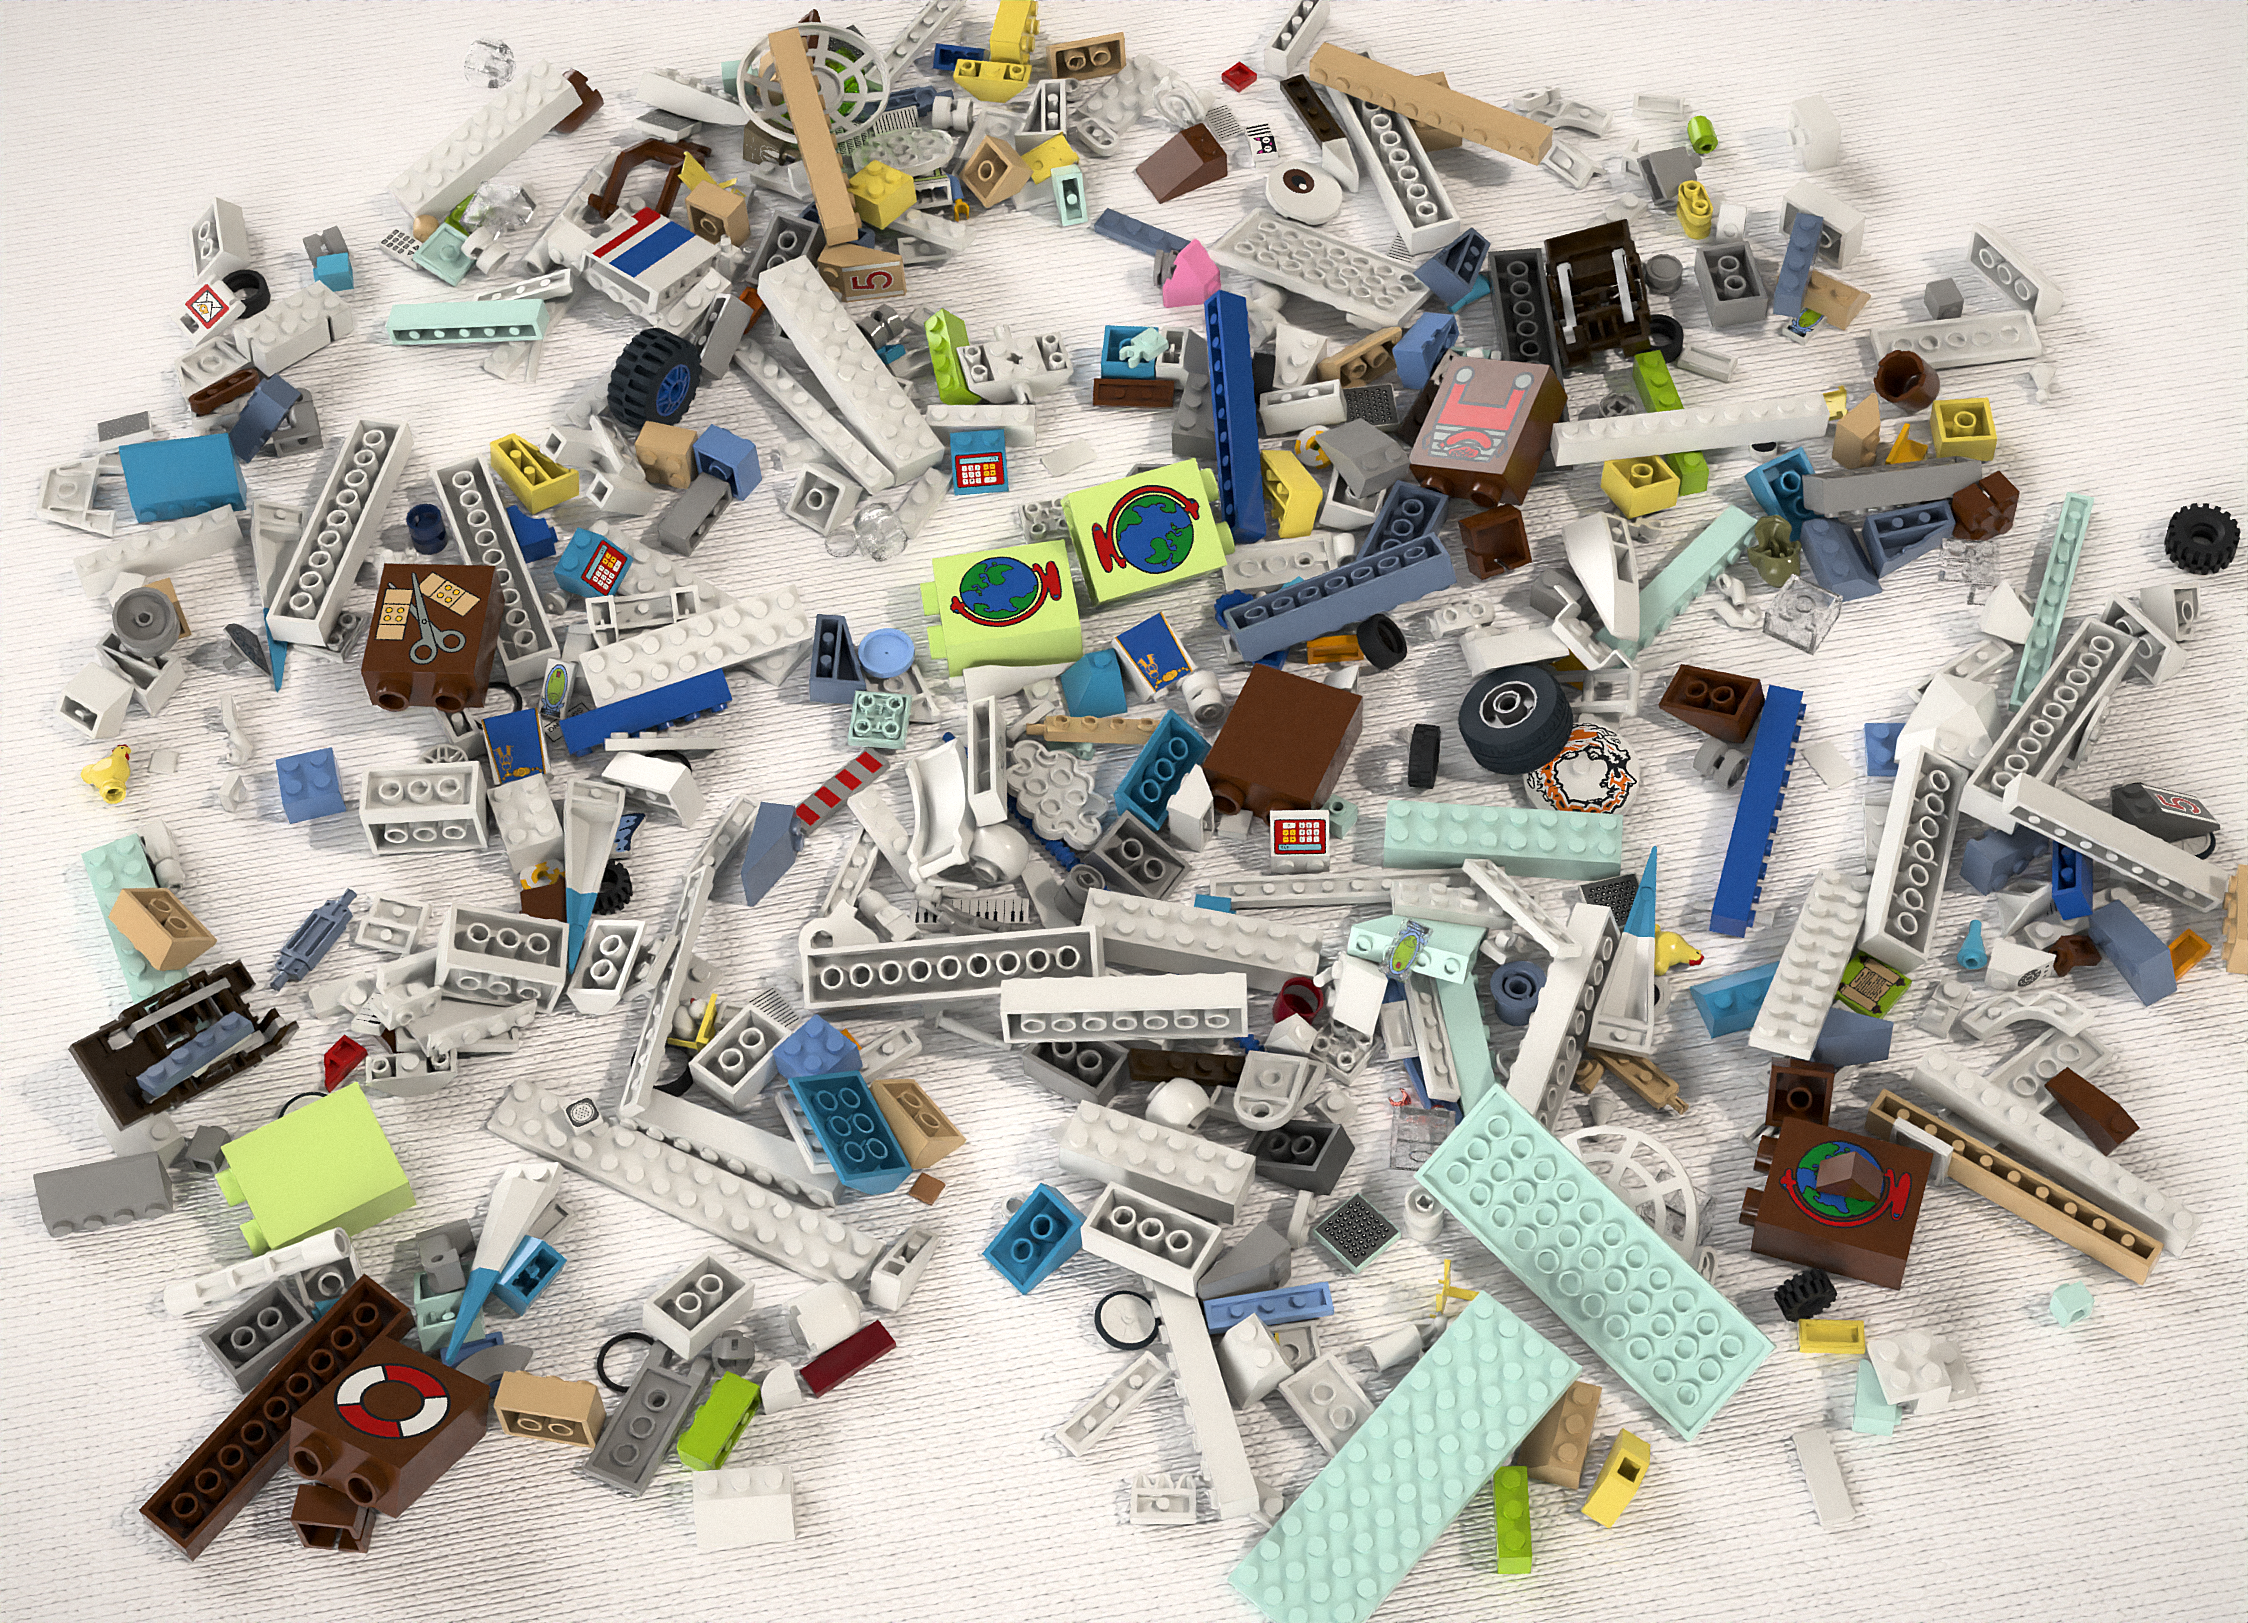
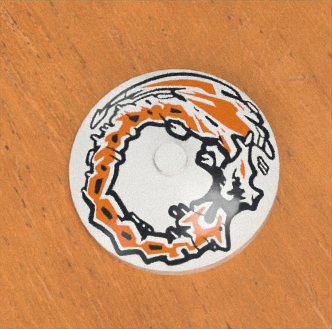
(1590, 774)

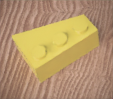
(531, 474)

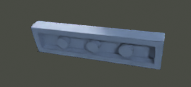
(1137, 233)
(195, 1054)

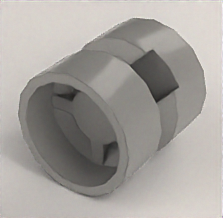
(331, 238)
(881, 326)
(1716, 760)
(1073, 893)

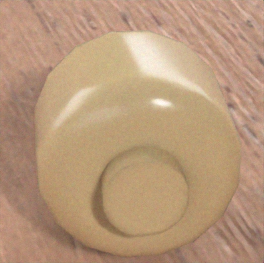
(424, 227)

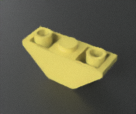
(992, 79)
(1618, 1478)

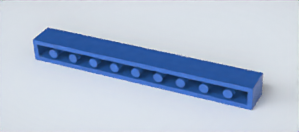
(1235, 417)
(1756, 812)

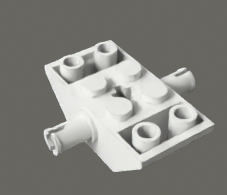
(1015, 366)

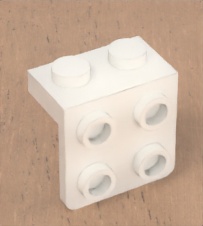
(2093, 732)

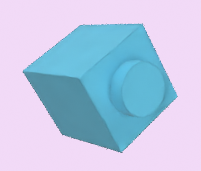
(334, 272)

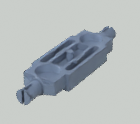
(920, 97)
(313, 939)

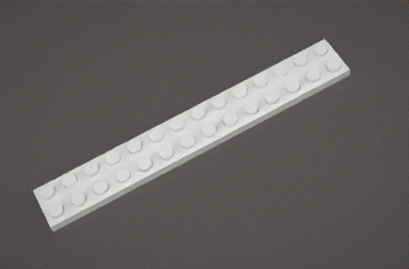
(690, 1189)

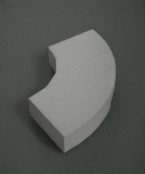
(493, 1361)

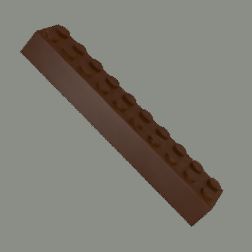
(256, 1435)

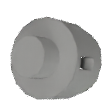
(733, 1347)

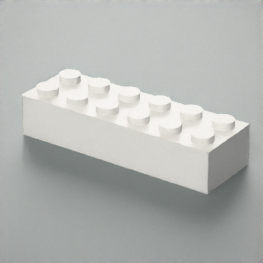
(1157, 1162)

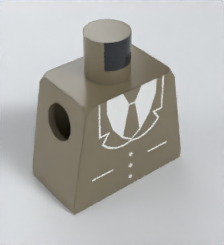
(762, 146)

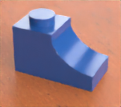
(532, 535)

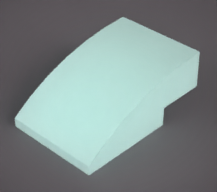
(439, 1313)

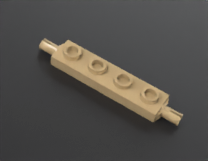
(1094, 729)
(1642, 1077)

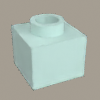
(1341, 815)
(2071, 1303)

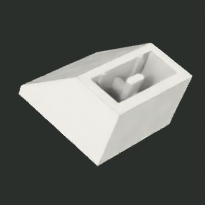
(1185, 354)
(95, 701)
(1192, 812)

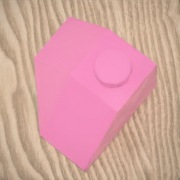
(1193, 279)

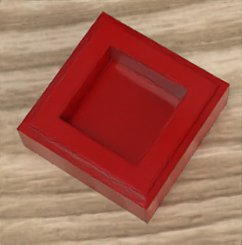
(1239, 77)

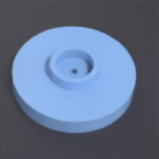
(886, 653)

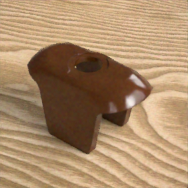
(546, 901)

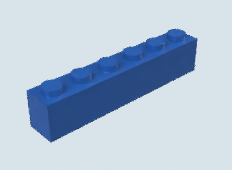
(646, 711)

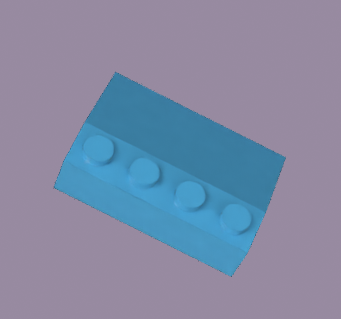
(183, 477)
(852, 1131)

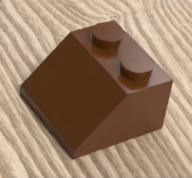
(1799, 1091)

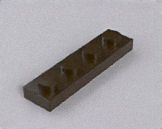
(1311, 109)
(1415, 417)
(1199, 1067)

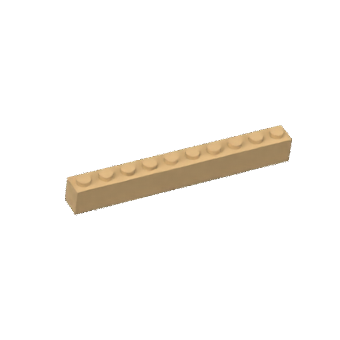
(1431, 103)
(813, 136)
(2027, 1192)

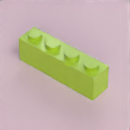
(944, 335)

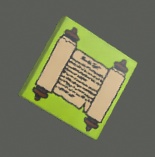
(1871, 986)

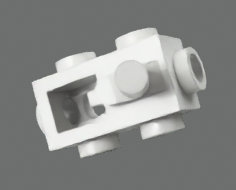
(1453, 621)

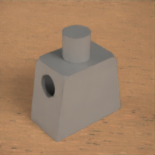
(1667, 171)

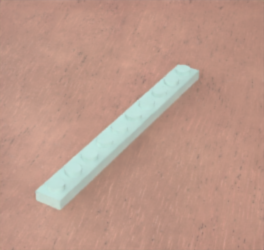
(2052, 597)

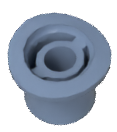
(1516, 991)

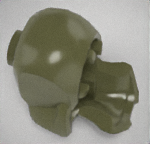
(1775, 555)

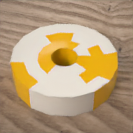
(1304, 448)
(551, 869)

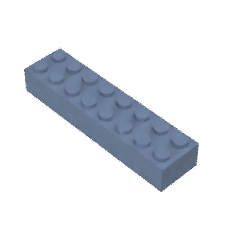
(1340, 597)

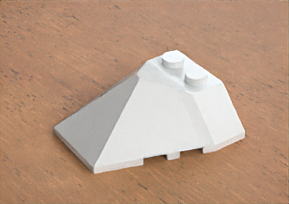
(627, 616)
(1954, 720)

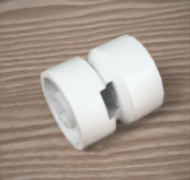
(952, 113)
(489, 254)
(1204, 698)
(1423, 1214)

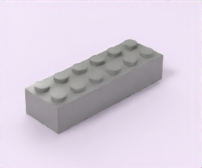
(1888, 485)

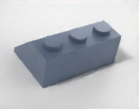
(1838, 559)

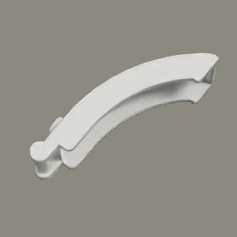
(941, 810)

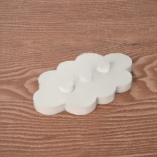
(1056, 795)

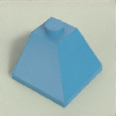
(1094, 686)

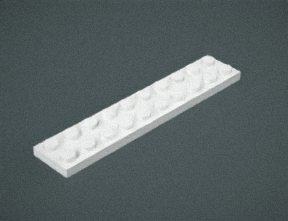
(657, 573)
(1812, 965)

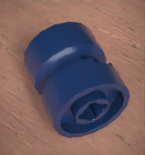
(427, 529)

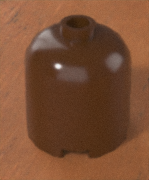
(591, 103)
(1907, 381)

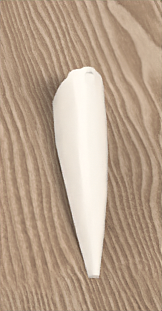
(1003, 680)

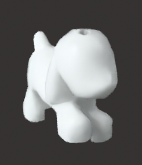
(1264, 311)

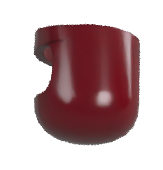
(1290, 1004)

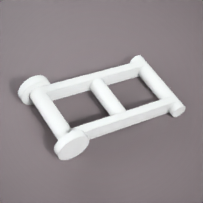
(1589, 677)

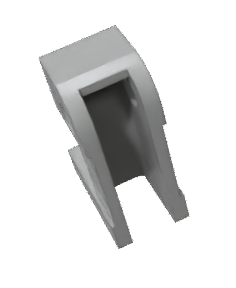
(304, 430)
(440, 1252)

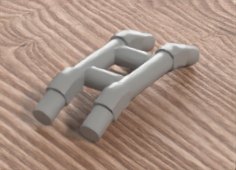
(963, 924)

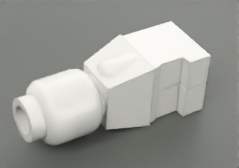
(164, 854)
(890, 921)

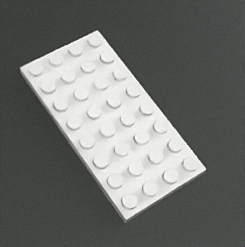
(1322, 267)

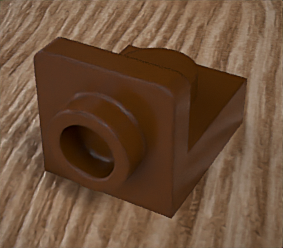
(2074, 951)

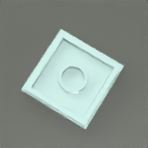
(443, 255)

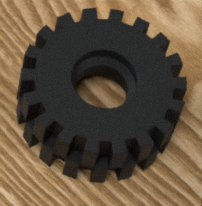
(2207, 524)

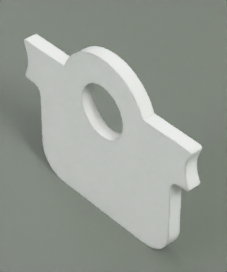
(841, 925)

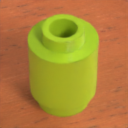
(1702, 135)

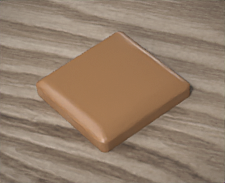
(927, 1189)

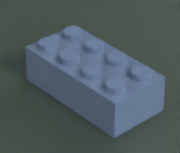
(1406, 516)

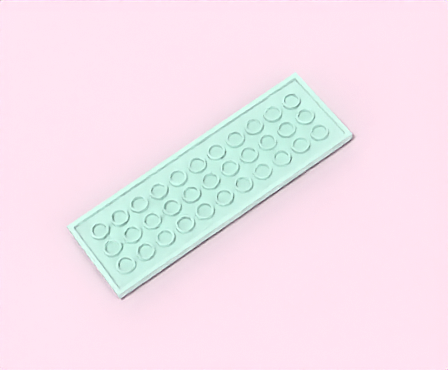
(1595, 1262)
(1407, 1470)

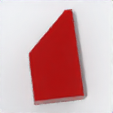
(341, 1061)

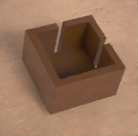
(1981, 516)
(1493, 536)
(323, 1510)

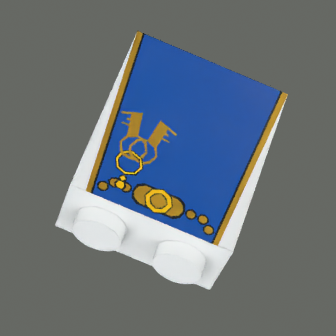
(1152, 658)
(517, 746)

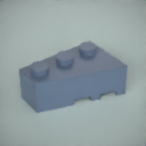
(1905, 534)
(834, 664)
(1999, 856)
(2134, 951)

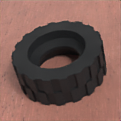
(1424, 756)

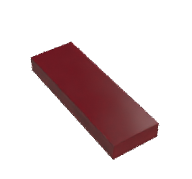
(847, 1358)

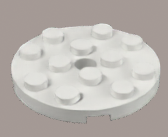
(907, 151)

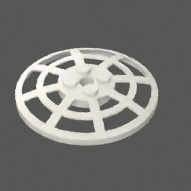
(829, 80)
(1655, 1190)

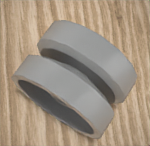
(146, 622)

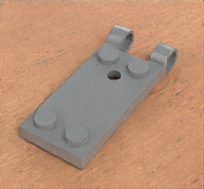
(640, 1431)

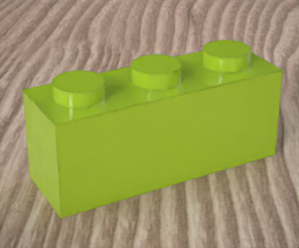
(719, 1423)
(1512, 1520)

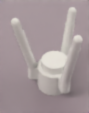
(933, 890)

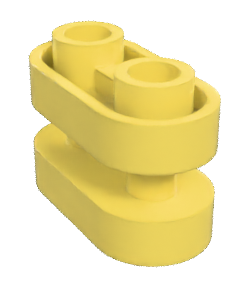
(1694, 210)

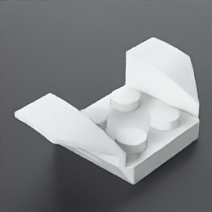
(1579, 638)

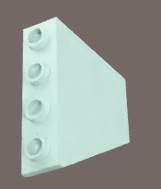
(1447, 956)

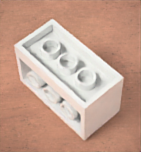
(425, 807)
(501, 957)

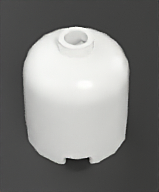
(823, 1317)

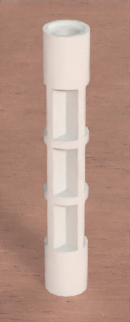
(577, 212)
(270, 1267)

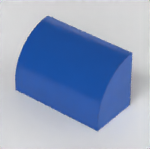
(947, 55)

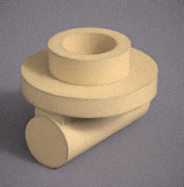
(1588, 1074)

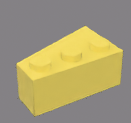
(1291, 492)

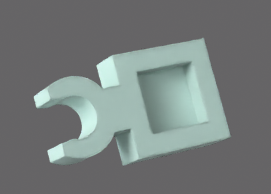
(1145, 345)

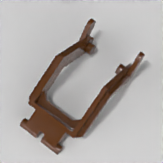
(635, 155)

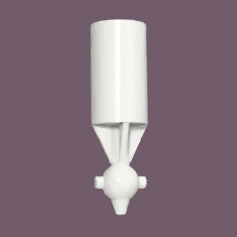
(1405, 1342)

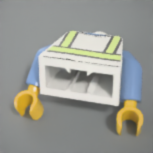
(939, 190)

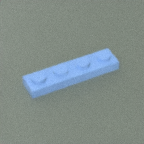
(1270, 1306)

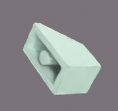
(1069, 194)
(1870, 1407)

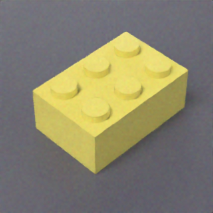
(1014, 31)

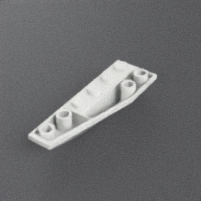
(690, 98)
(1607, 568)

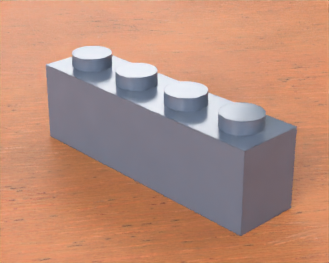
(1798, 265)

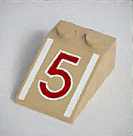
(862, 272)

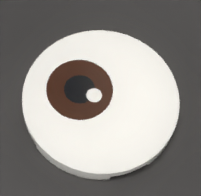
(1303, 192)

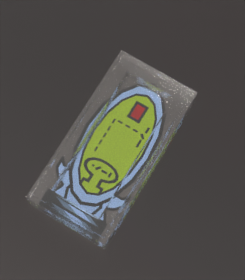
(1405, 950)

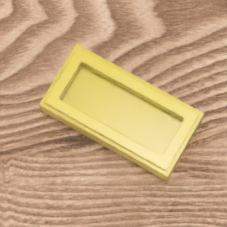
(1831, 1336)

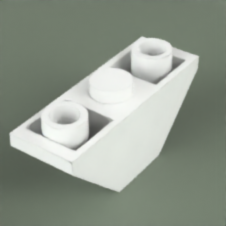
(411, 1072)

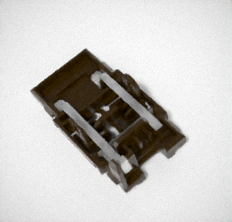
(1588, 265)
(138, 1040)

